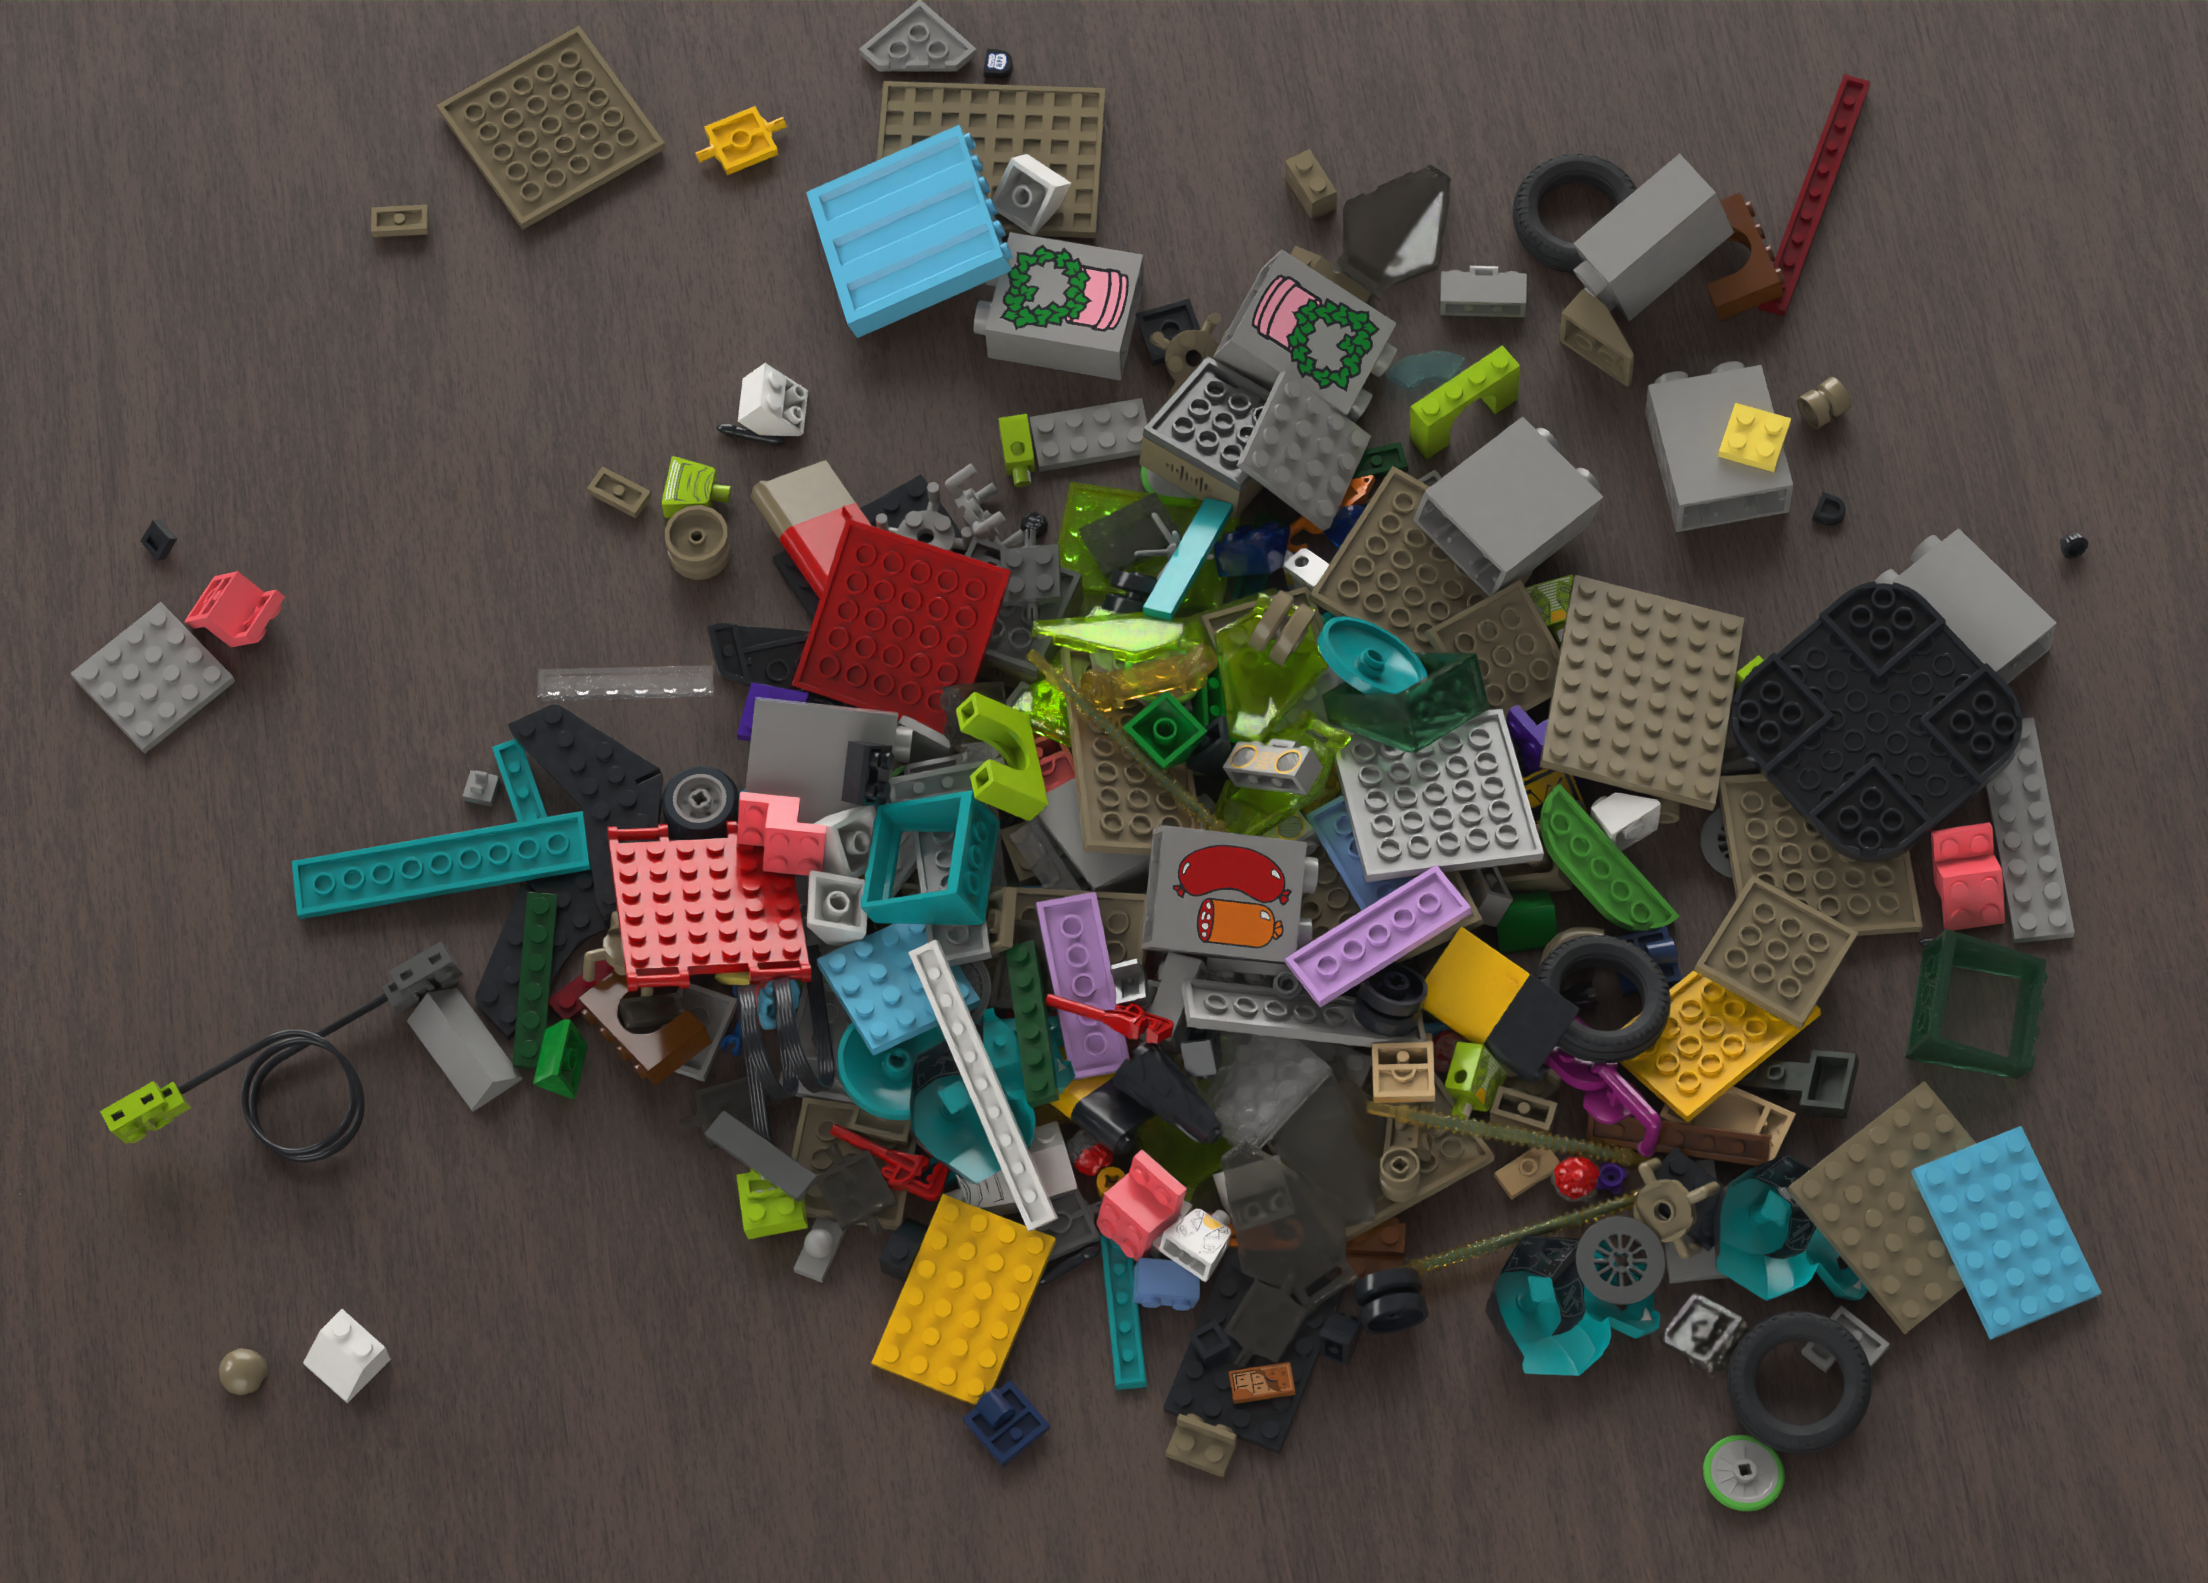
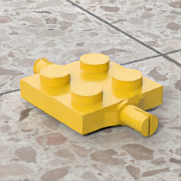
(741, 140)

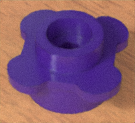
(1611, 1169)

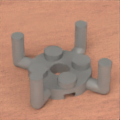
(930, 523)
(982, 523)

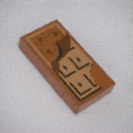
(1261, 1383)

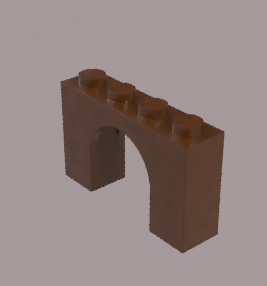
(1758, 279)
(653, 1054)

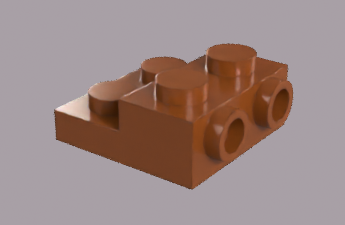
(1377, 1248)

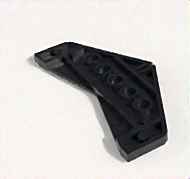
(761, 656)
(600, 779)
(575, 923)

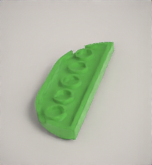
(1600, 867)

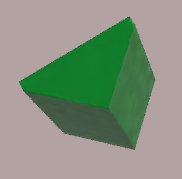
(1166, 731)
(1527, 923)
(561, 1059)

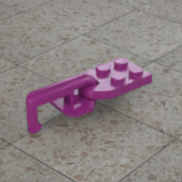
(1607, 1094)

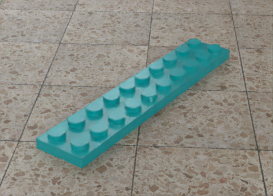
(440, 865)

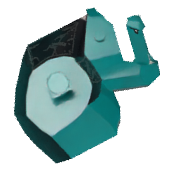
(943, 1111)
(1770, 1241)
(1549, 1313)

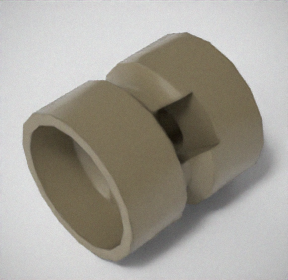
(1824, 402)
(1399, 1174)

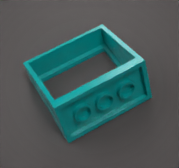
(970, 865)

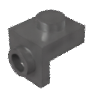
(1130, 983)

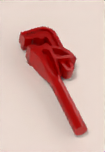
(1128, 1021)
(903, 1169)

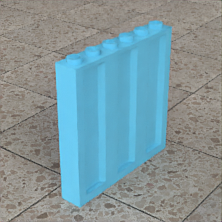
(909, 230)

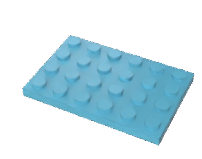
(2005, 1232)

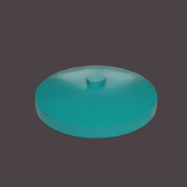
(1369, 656)
(882, 1081)

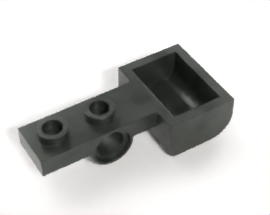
(1823, 1082)

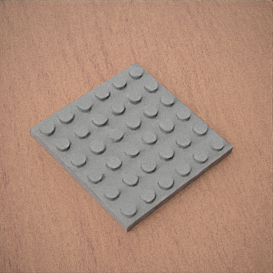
(1443, 806)

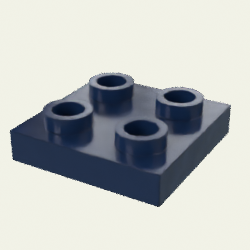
(1663, 951)
(1005, 1422)

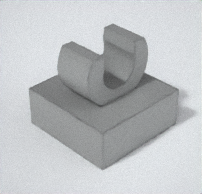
(481, 788)

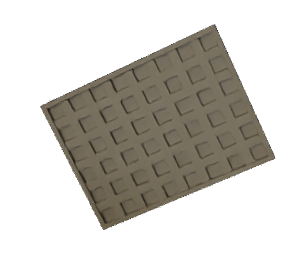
(1006, 121)
(1642, 692)

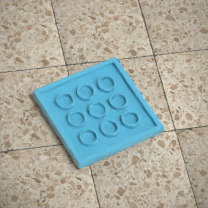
(883, 988)

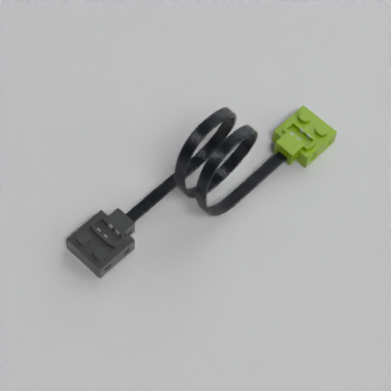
(156, 1107)
(763, 1205)

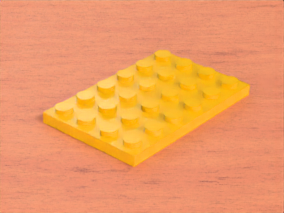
(1708, 1045)
(963, 1301)

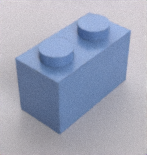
(1165, 1283)

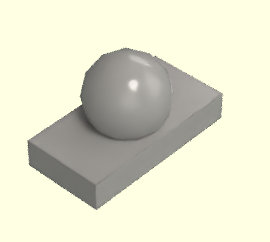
(819, 1249)

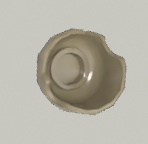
(242, 1371)

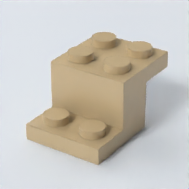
(1403, 1071)

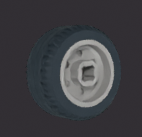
(700, 803)

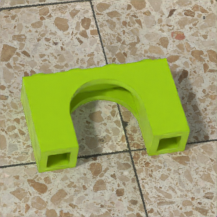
(1491, 379)
(1013, 787)

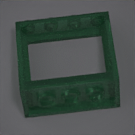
(1418, 714)
(1967, 952)

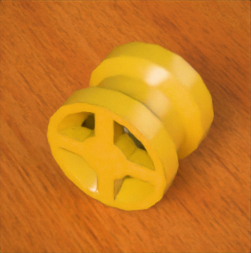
(1103, 1178)

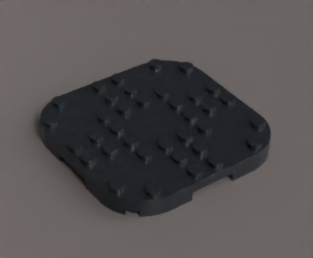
(1876, 722)

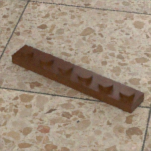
(1688, 1138)

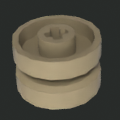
(698, 542)
(1285, 630)

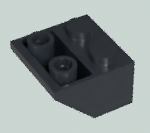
(867, 773)

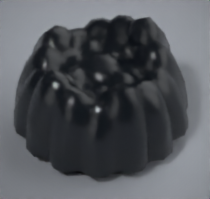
(1034, 521)
(2073, 545)

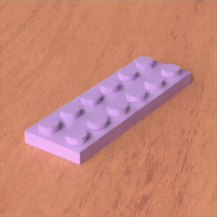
(1378, 936)
(1082, 973)

